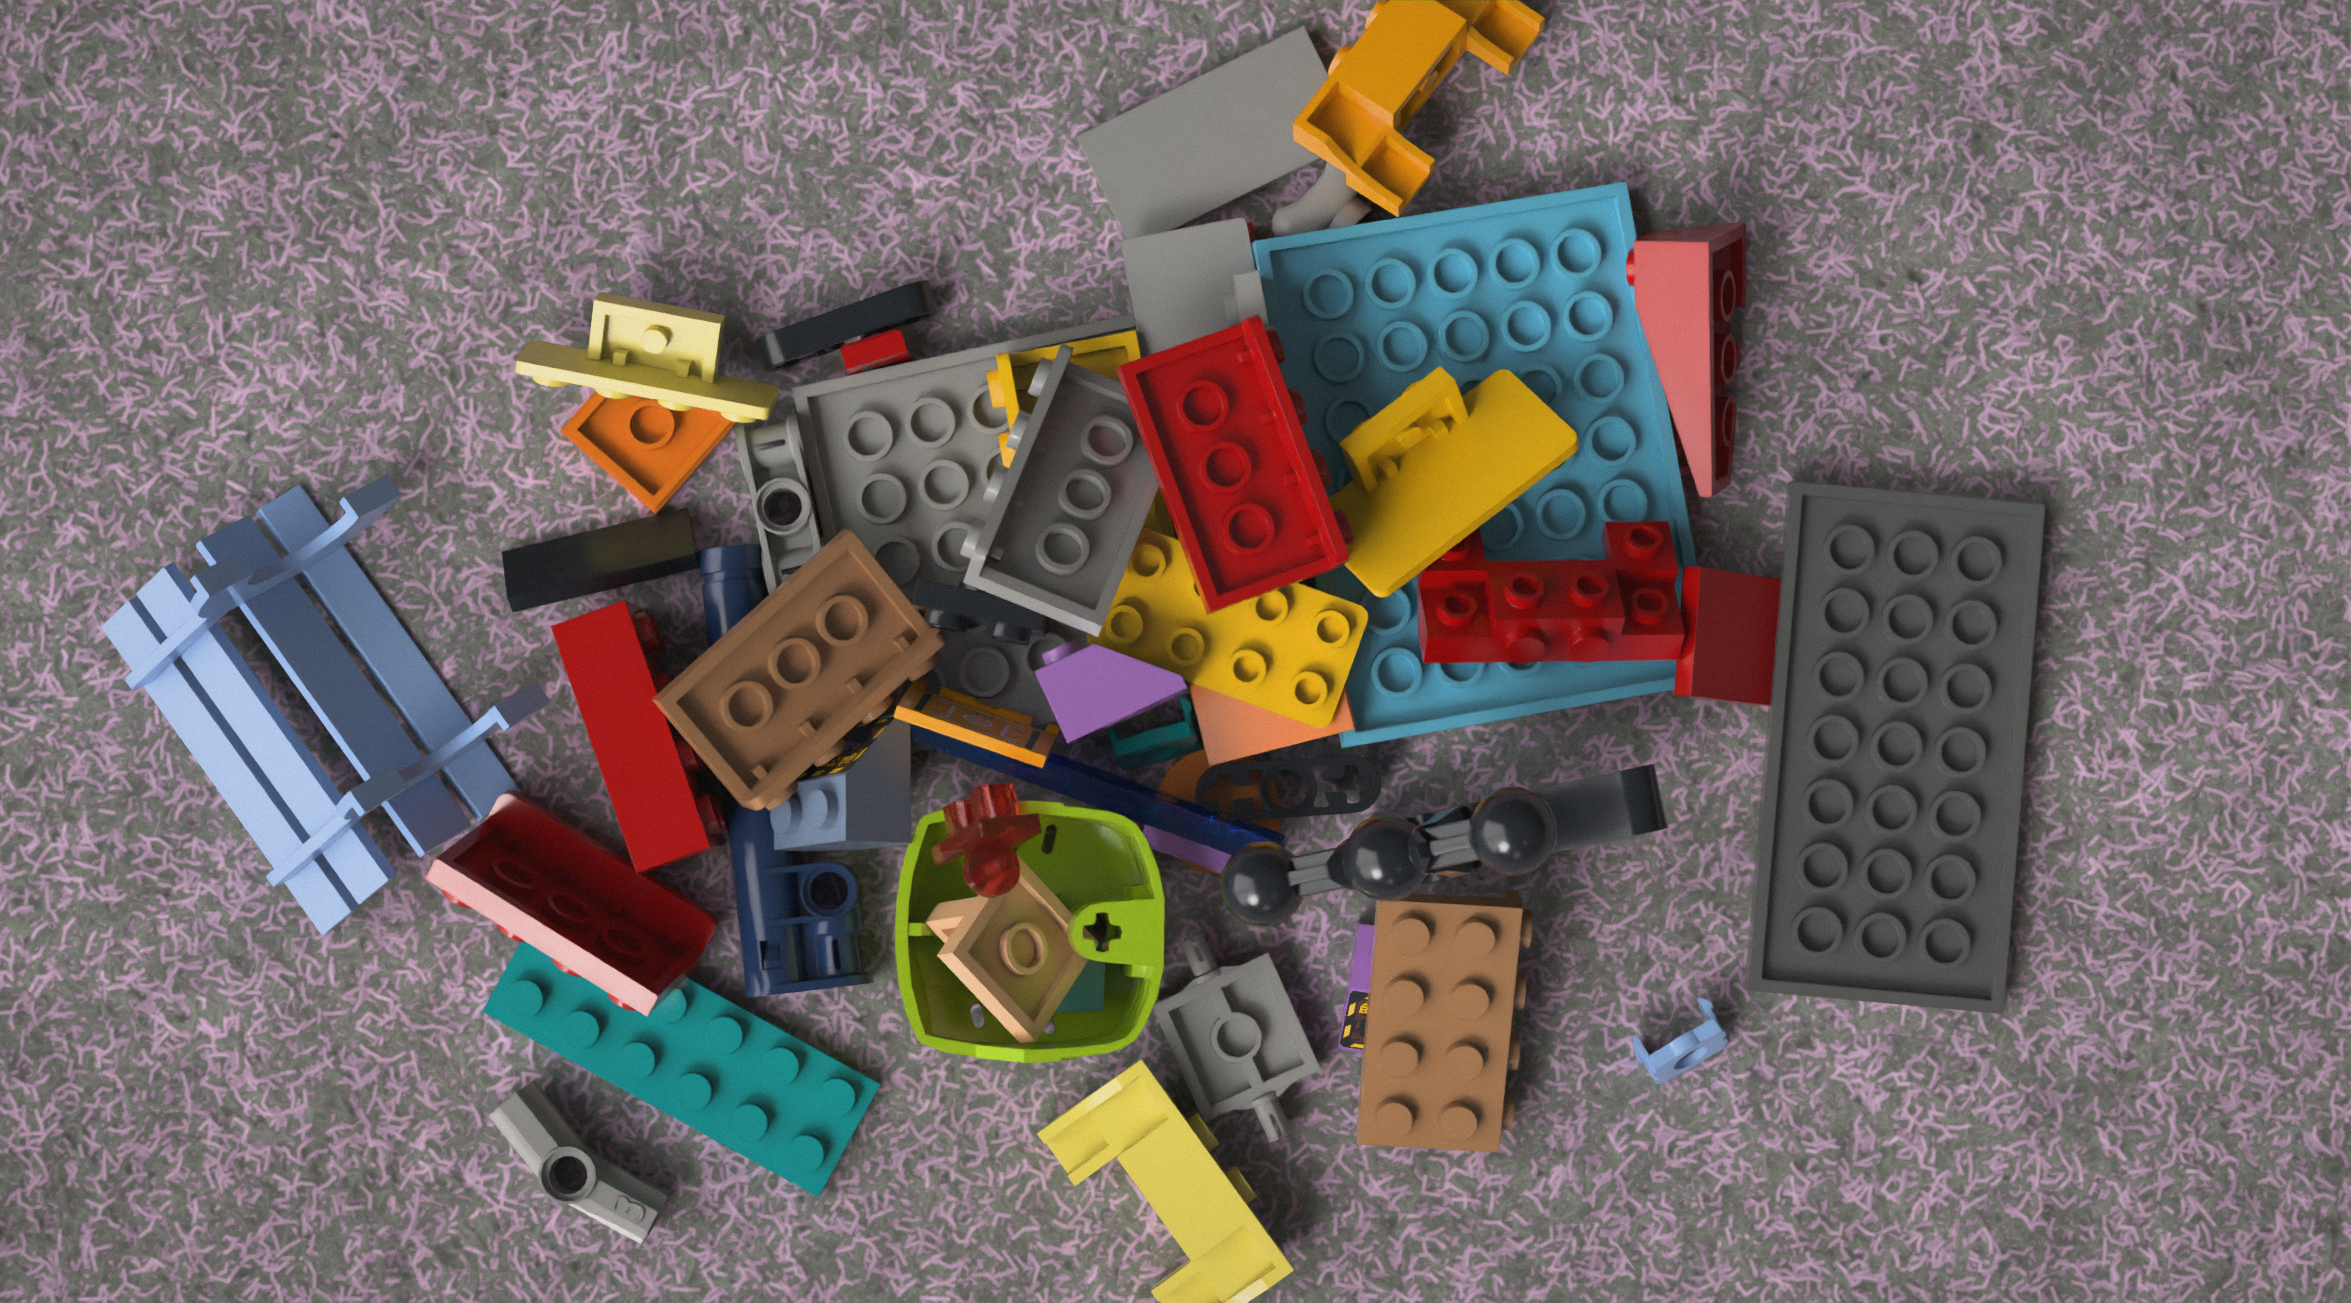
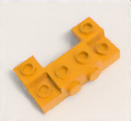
(1391, 75)

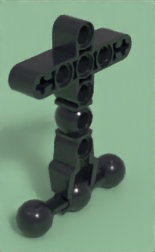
(1394, 855)

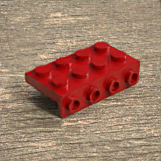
(1236, 464)
(576, 902)

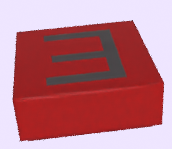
(875, 352)

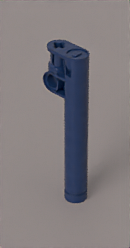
(781, 924)

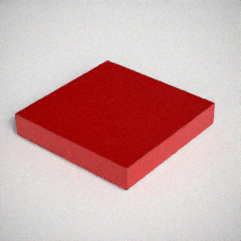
(1727, 636)

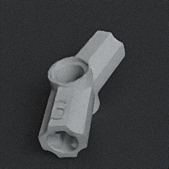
(610, 1192)

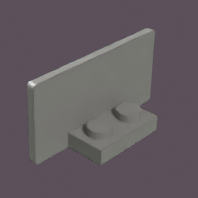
(1191, 283)

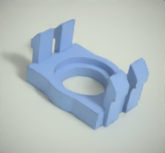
(1686, 1049)

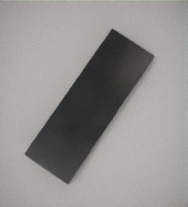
(600, 560)

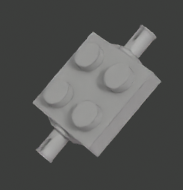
(1236, 1037)

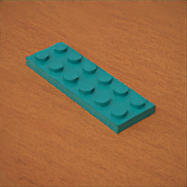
(698, 1063)

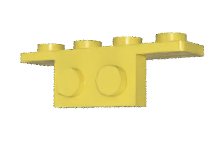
(651, 354)

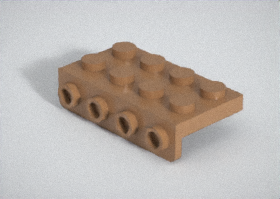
(800, 673)
(1442, 1022)

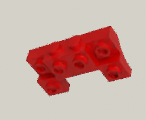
(1554, 607)

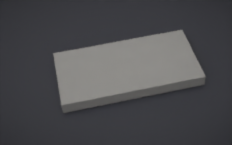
(1207, 138)

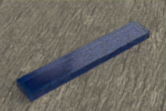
(1114, 795)

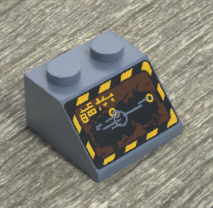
(854, 798)

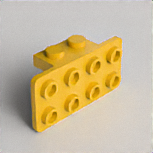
(1441, 469)
(1272, 651)

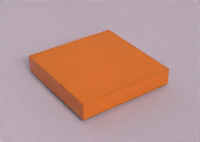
(645, 444)

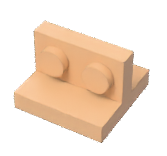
(1012, 952)

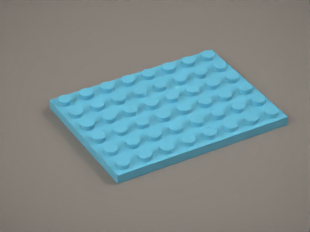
(1480, 292)

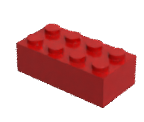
(639, 751)

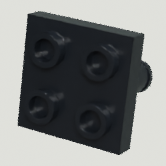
(953, 607)

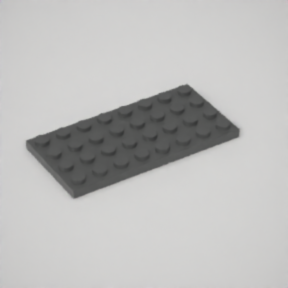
(1895, 747)

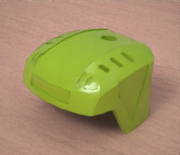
(1094, 868)

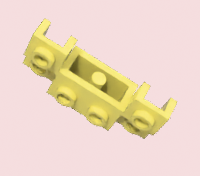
(1181, 1179)

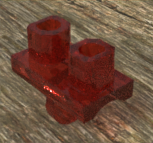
(986, 833)

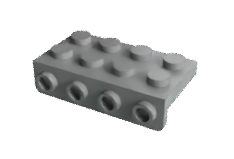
(1067, 501)

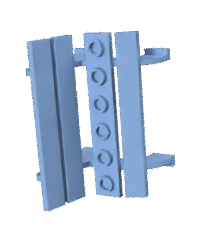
(251, 748)

